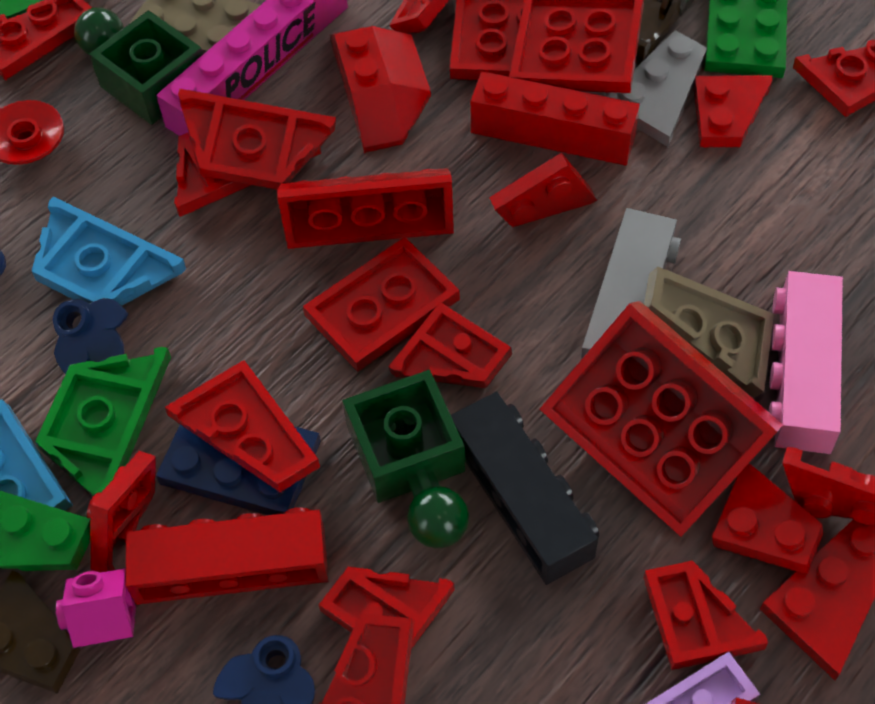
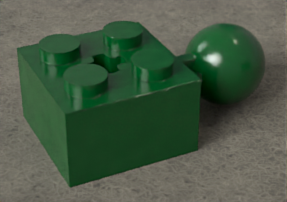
(135, 59)
(410, 446)

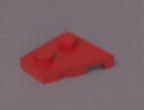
(728, 107)
(543, 193)
(452, 350)
(831, 492)
(120, 508)
(767, 524)
(385, 594)
(696, 618)

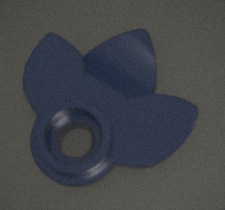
(93, 337)
(253, 682)

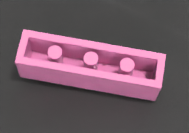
(808, 361)

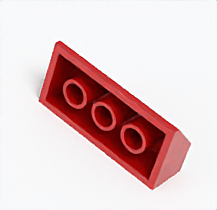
(366, 208)

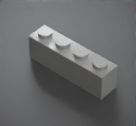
(640, 247)

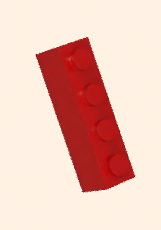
(554, 118)
(226, 556)

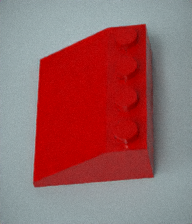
(660, 417)

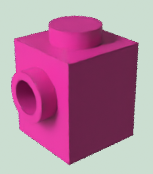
(96, 608)

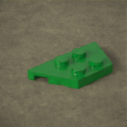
(101, 416)

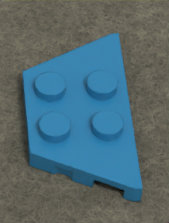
(98, 260)

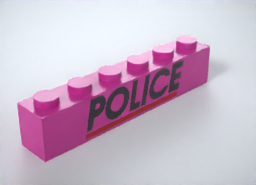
(250, 53)

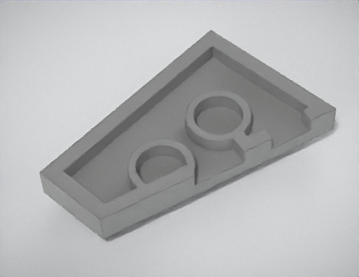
(664, 84)

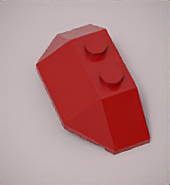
(381, 83)

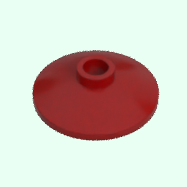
(29, 131)

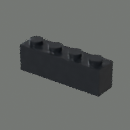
(525, 489)

